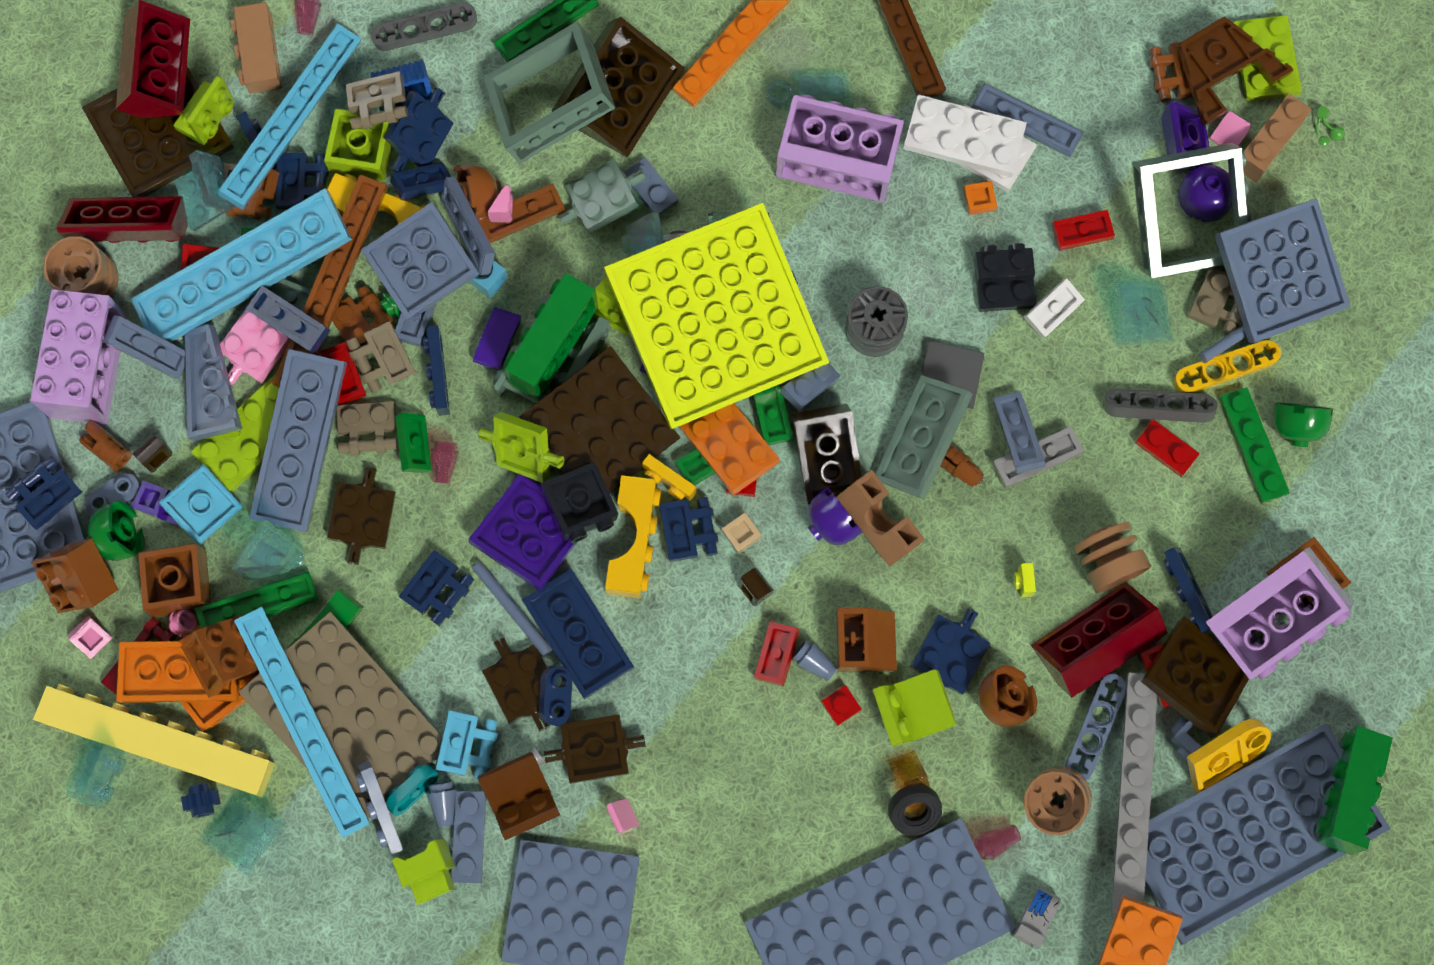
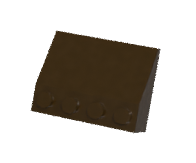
(638, 81)

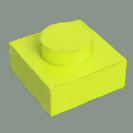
(1025, 580)

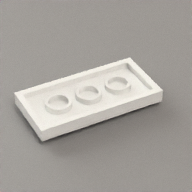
(965, 135)

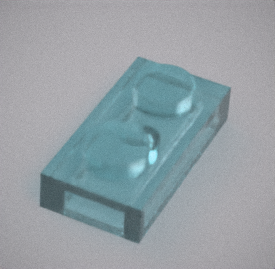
(822, 86)

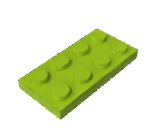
(240, 453)

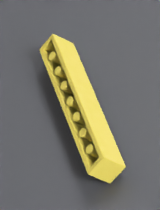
(155, 741)

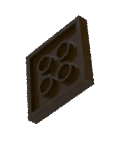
(1196, 677)

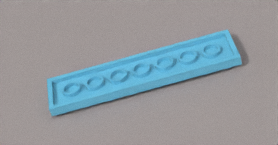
(242, 267)

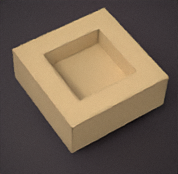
(741, 533)

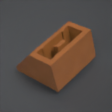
(75, 576)
(865, 640)

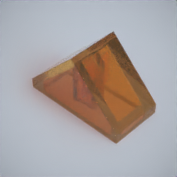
(908, 771)

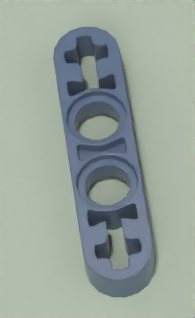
(1099, 730)

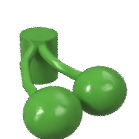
(1335, 134)

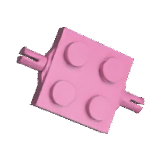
(253, 347)

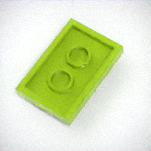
(1276, 36)

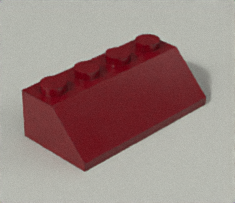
(153, 62)
(125, 219)
(1100, 639)

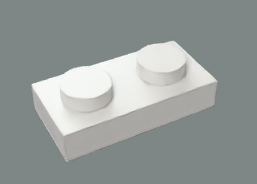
(1054, 308)

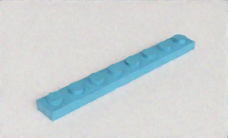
(289, 117)
(302, 722)

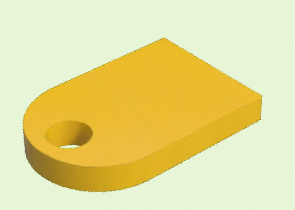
(1228, 753)

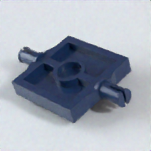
(421, 133)
(952, 651)

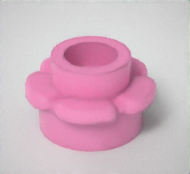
(187, 620)

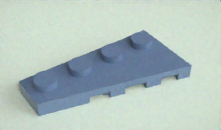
(208, 387)

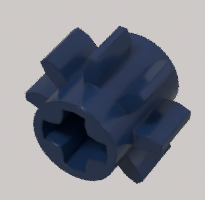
(200, 800)

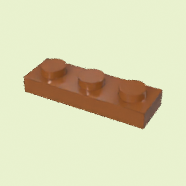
(526, 212)

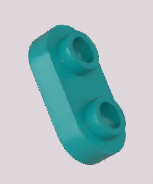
(409, 792)

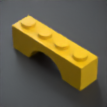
(342, 188)
(627, 573)

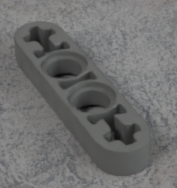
(423, 22)
(1160, 409)

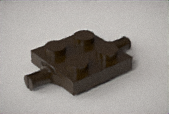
(361, 515)
(517, 682)
(594, 749)

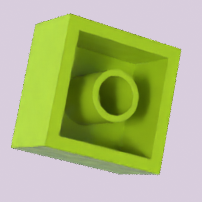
(357, 150)

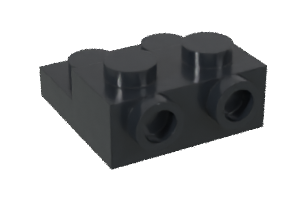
(1005, 278)
(580, 503)

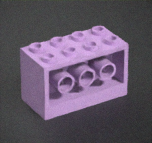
(839, 147)
(74, 365)
(1260, 611)

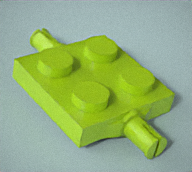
(521, 447)

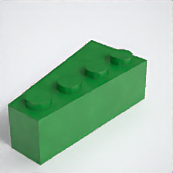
(1354, 791)

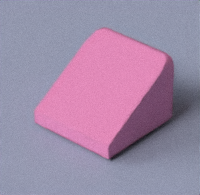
(1231, 130)
(502, 207)
(89, 636)
(622, 815)

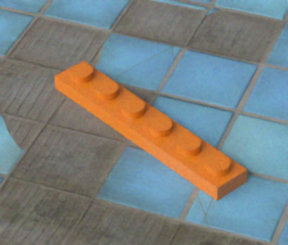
(727, 49)

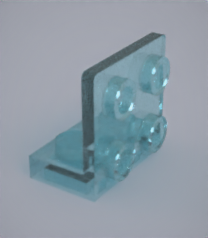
(201, 190)
(96, 774)

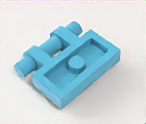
(457, 744)

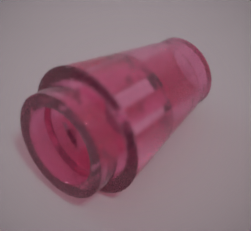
(306, 15)
(443, 461)
(995, 842)

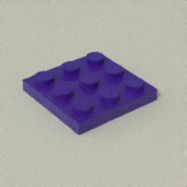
(523, 534)

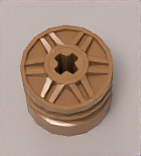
(73, 259)
(1112, 557)
(1053, 817)

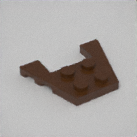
(1217, 55)

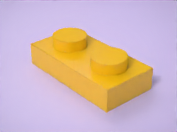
(678, 486)

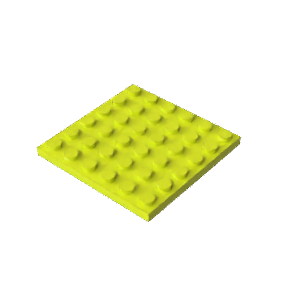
(716, 315)

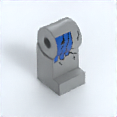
(1037, 918)

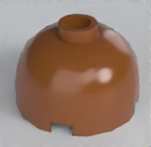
(478, 187)
(1006, 697)

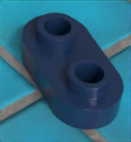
(554, 695)

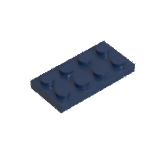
(578, 634)

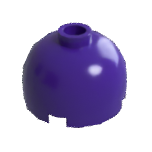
(1206, 193)
(831, 520)

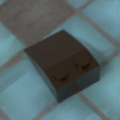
(826, 449)

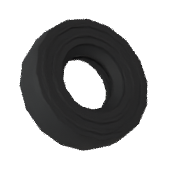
(921, 823)

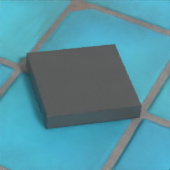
(954, 366)

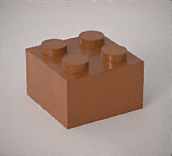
(174, 579)

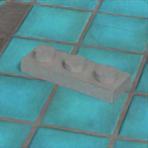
(1055, 450)

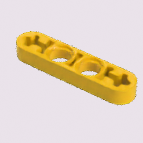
(1225, 364)

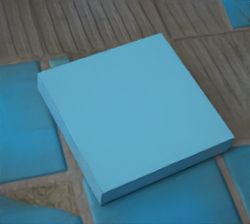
(200, 505)

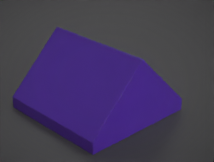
(1183, 130)

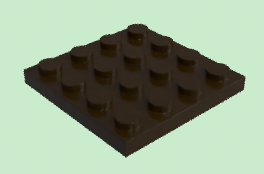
(149, 149)
(602, 419)

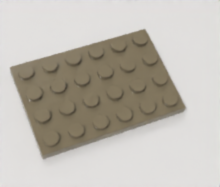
(356, 706)

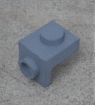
(1182, 741)

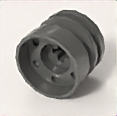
(868, 334)

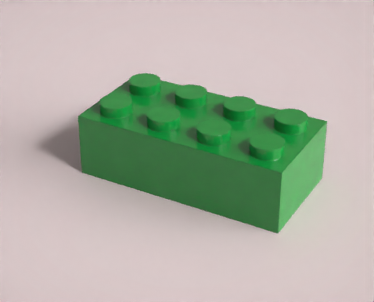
(551, 336)

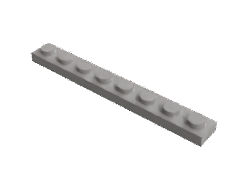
(1134, 792)

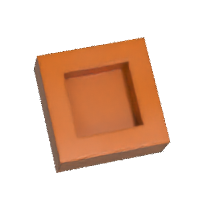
(980, 198)

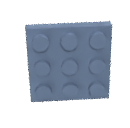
(420, 261)

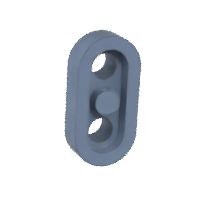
(111, 492)

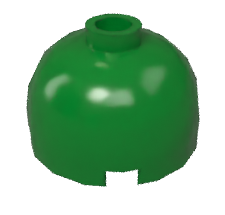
(1301, 422)
(115, 532)

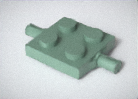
(602, 196)

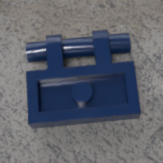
(293, 178)
(48, 498)
(679, 531)
(428, 584)

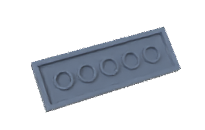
(298, 440)

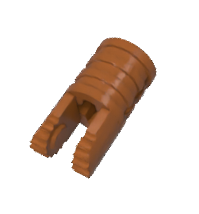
(105, 446)
(959, 463)

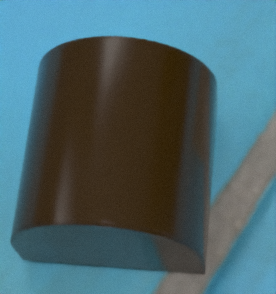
(152, 453)
(755, 586)

